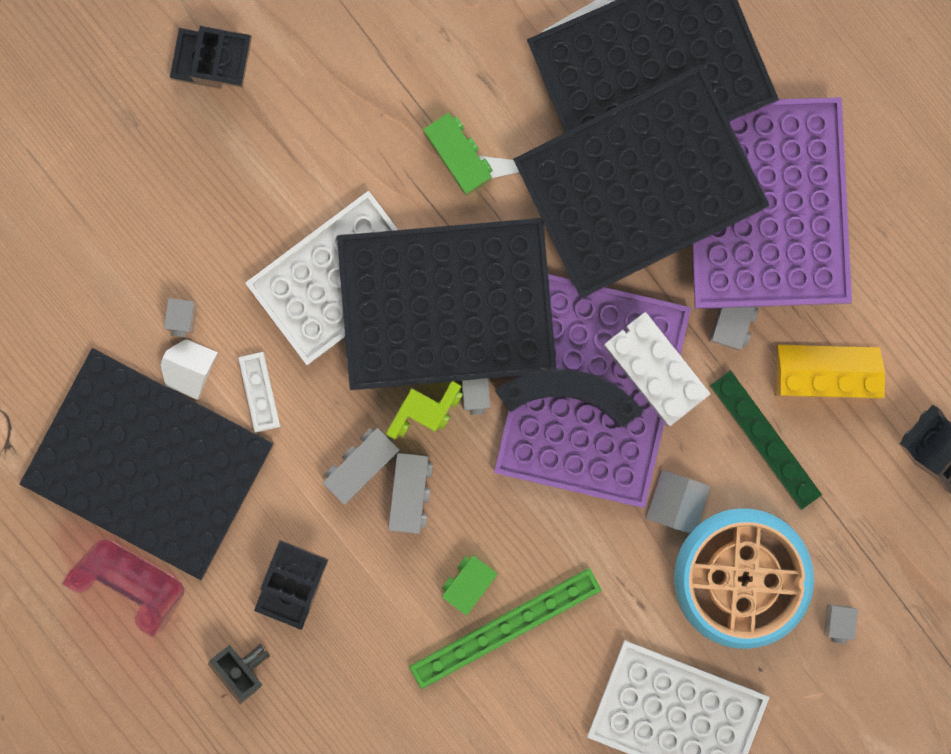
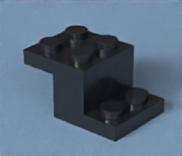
(211, 57)
(930, 445)
(291, 584)

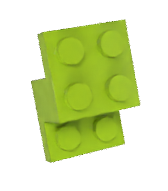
(425, 411)

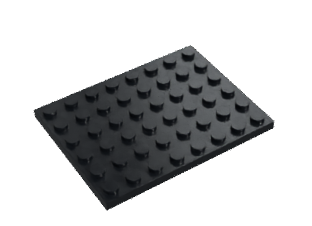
(644, 43)
(641, 182)
(446, 303)
(146, 464)

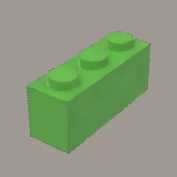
(458, 153)

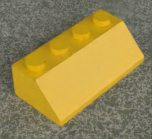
(830, 372)

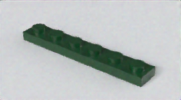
(765, 440)

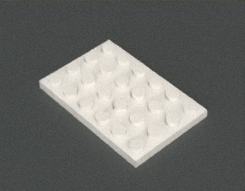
(304, 283)
(673, 708)

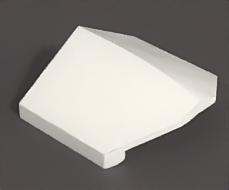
(187, 367)

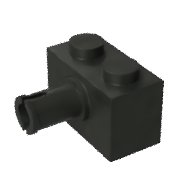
(237, 671)

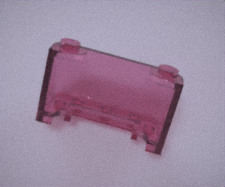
(133, 578)

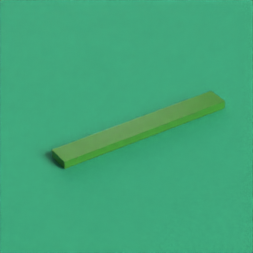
(505, 628)

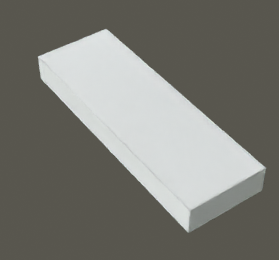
(259, 392)

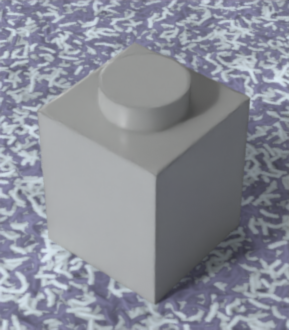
(180, 317)
(476, 396)
(840, 623)

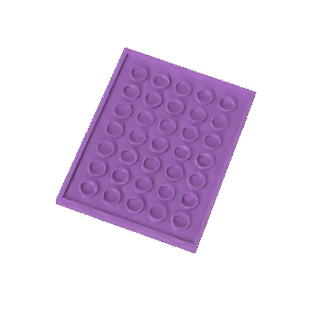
(801, 242)
(570, 441)

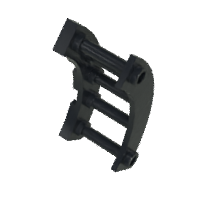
(574, 385)

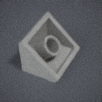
(677, 502)

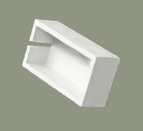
(656, 369)

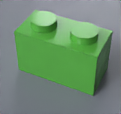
(468, 584)

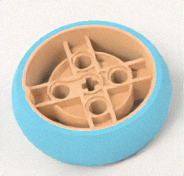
(741, 624)

